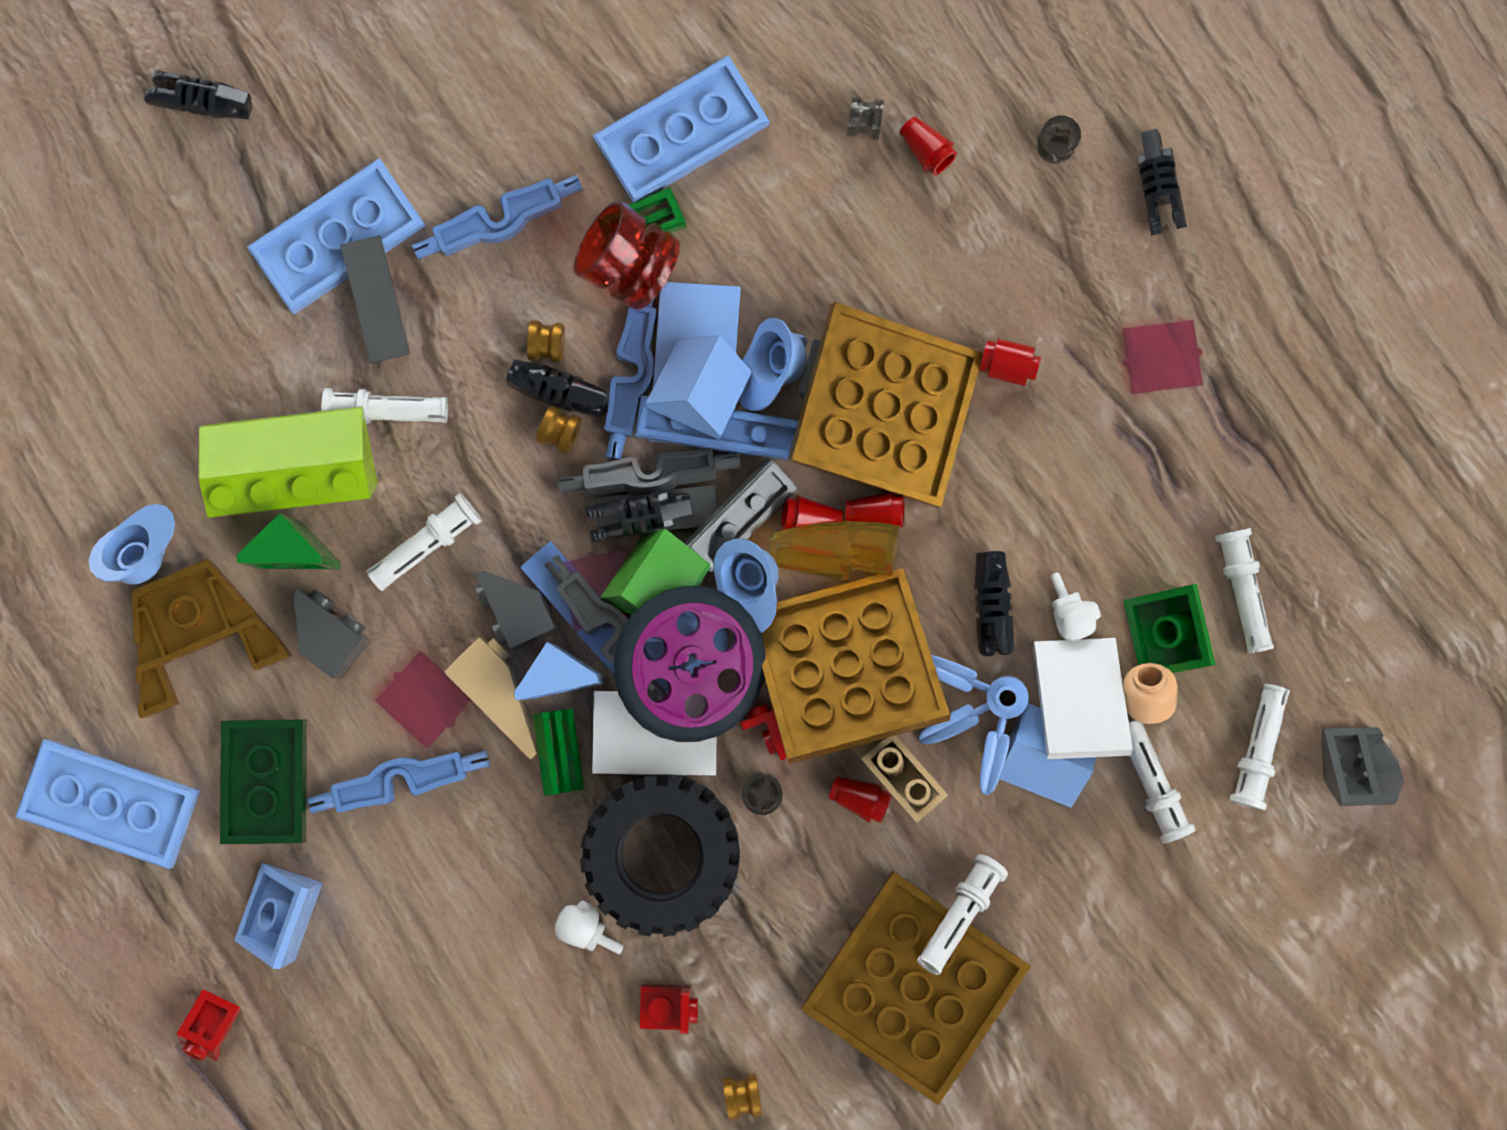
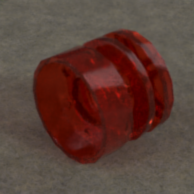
(626, 255)

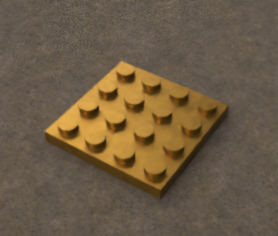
(885, 405)
(850, 667)
(898, 1011)

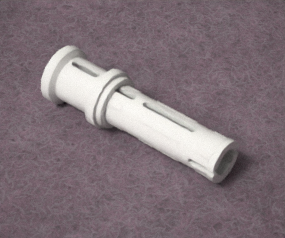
(388, 407)
(438, 531)
(1242, 571)
(1257, 766)
(1161, 798)
(971, 898)

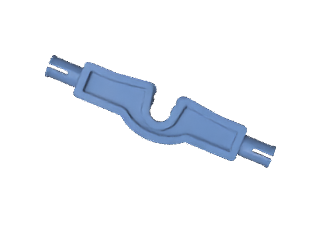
(518, 208)
(627, 391)
(378, 786)

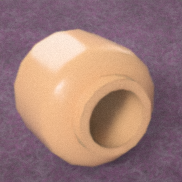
(1150, 693)

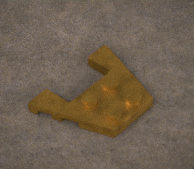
(185, 616)

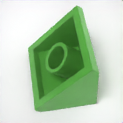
(654, 566)

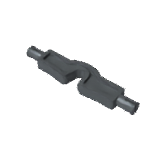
(627, 477)
(593, 613)

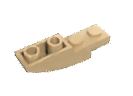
(902, 776)

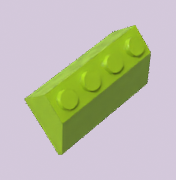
(285, 462)

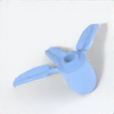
(967, 717)

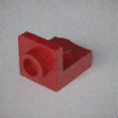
(772, 735)
(667, 1008)
(207, 1026)

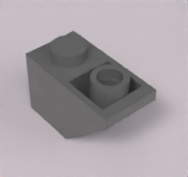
(519, 610)
(325, 636)

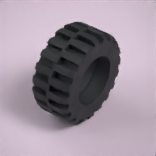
(645, 909)

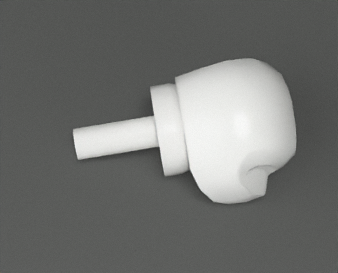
(1072, 615)
(580, 927)

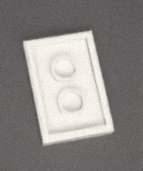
(1082, 698)
(628, 748)

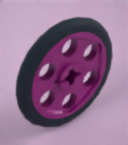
(659, 619)

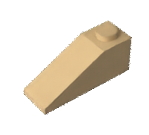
(491, 684)

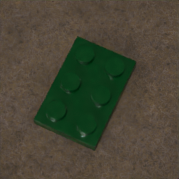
(263, 781)

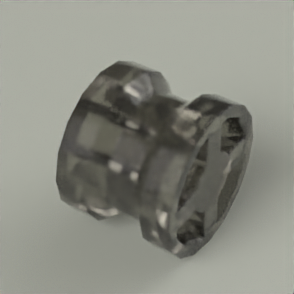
(865, 118)
(1053, 147)
(760, 800)

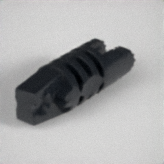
(198, 96)
(1159, 181)
(557, 388)
(639, 513)
(993, 604)

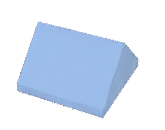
(700, 384)
(556, 673)
(1030, 769)
(277, 915)

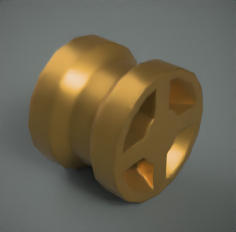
(545, 341)
(558, 430)
(742, 1097)

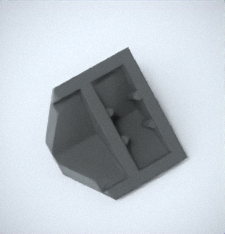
(1360, 767)

